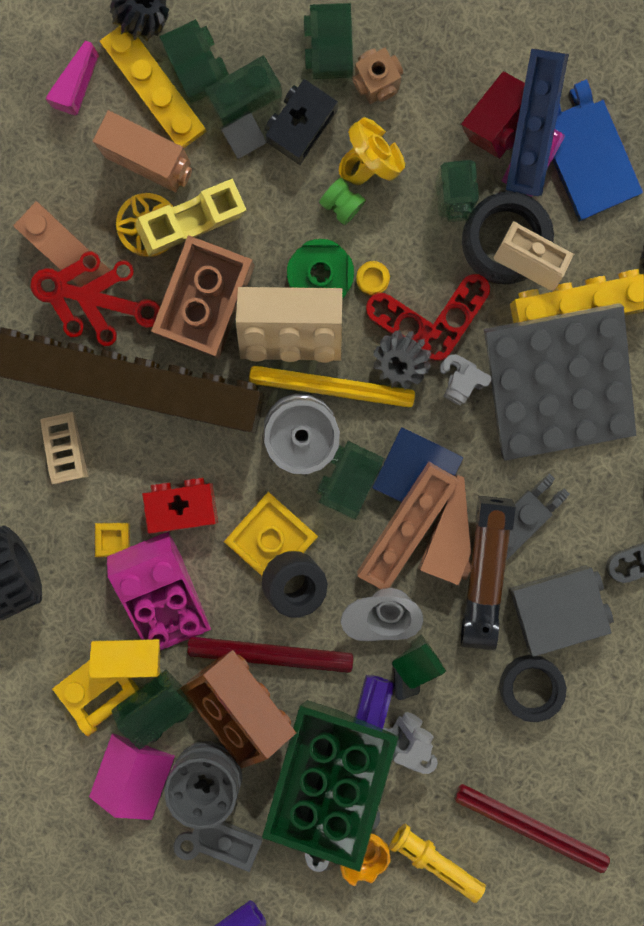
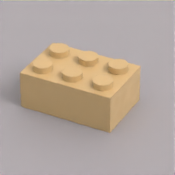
(289, 323)

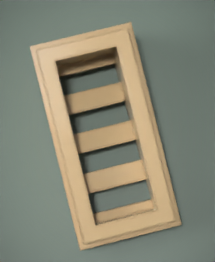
(78, 457)

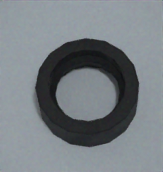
(555, 701)

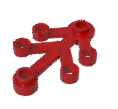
(90, 296)

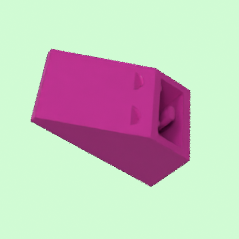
(157, 591)

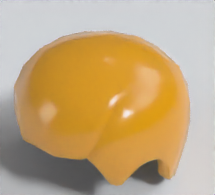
(375, 862)

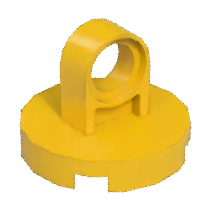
(372, 152)

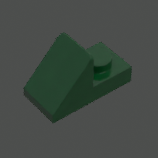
(418, 664)

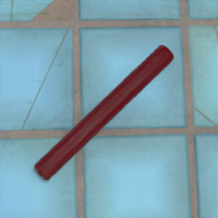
(272, 654)
(532, 828)

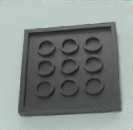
(561, 381)

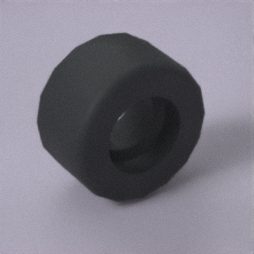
(306, 598)

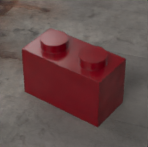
(496, 116)

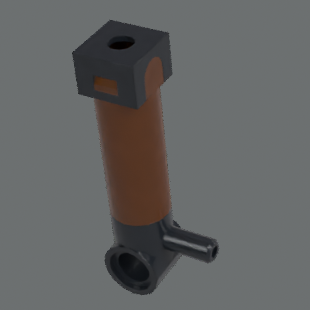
(490, 549)

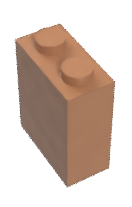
(143, 152)

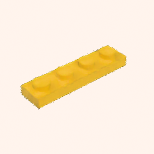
(153, 87)

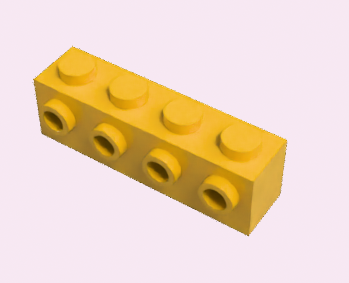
(596, 293)

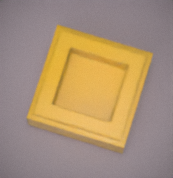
(111, 538)

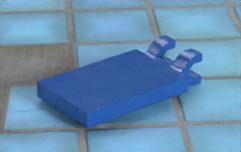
(592, 157)

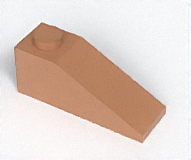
(57, 242)
(449, 543)

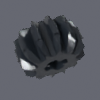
(140, 16)

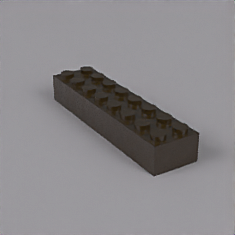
(127, 383)

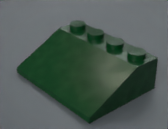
(330, 785)

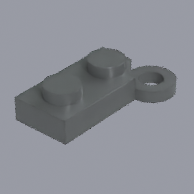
(221, 842)

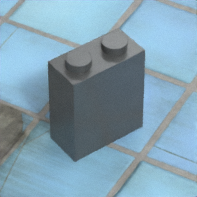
(561, 610)

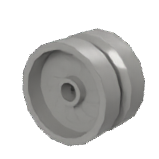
(306, 453)

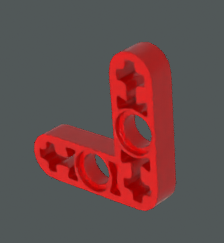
(426, 329)

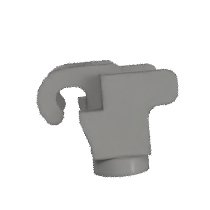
(463, 380)
(413, 744)

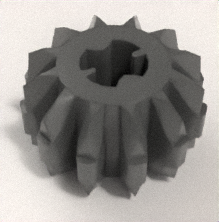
(402, 359)

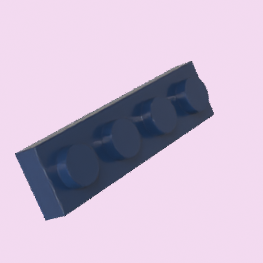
(537, 121)

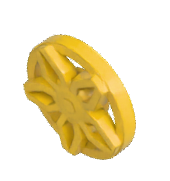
(119, 222)

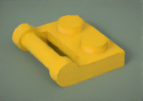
(79, 690)

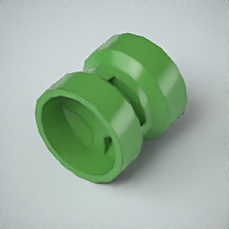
(342, 201)

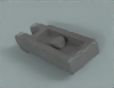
(532, 514)

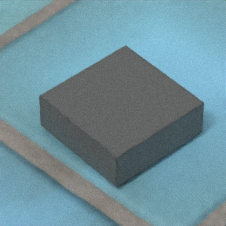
(243, 135)

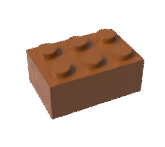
(238, 710)

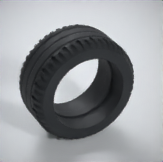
(506, 201)

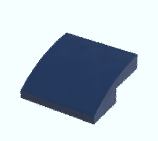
(408, 459)

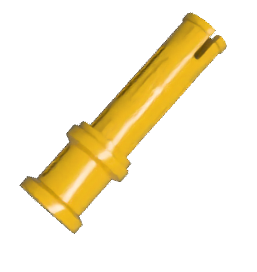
(425, 856)

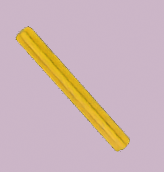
(331, 386)

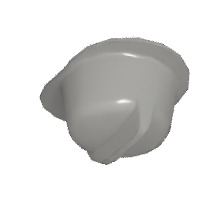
(382, 617)

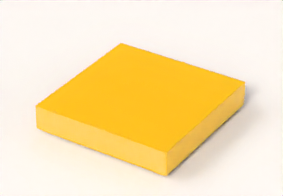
(269, 532)

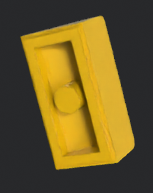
(124, 658)

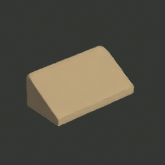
(533, 256)

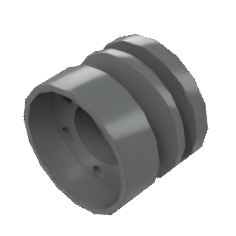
(196, 801)

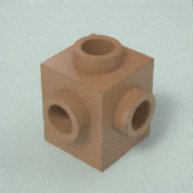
(377, 86)

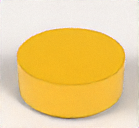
(372, 278)

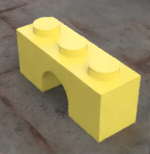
(205, 212)

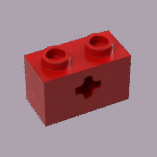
(162, 516)

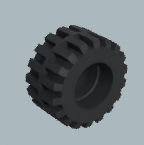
(18, 576)

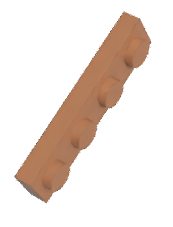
(407, 526)

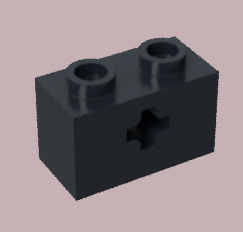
(298, 140)

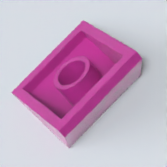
(130, 779)

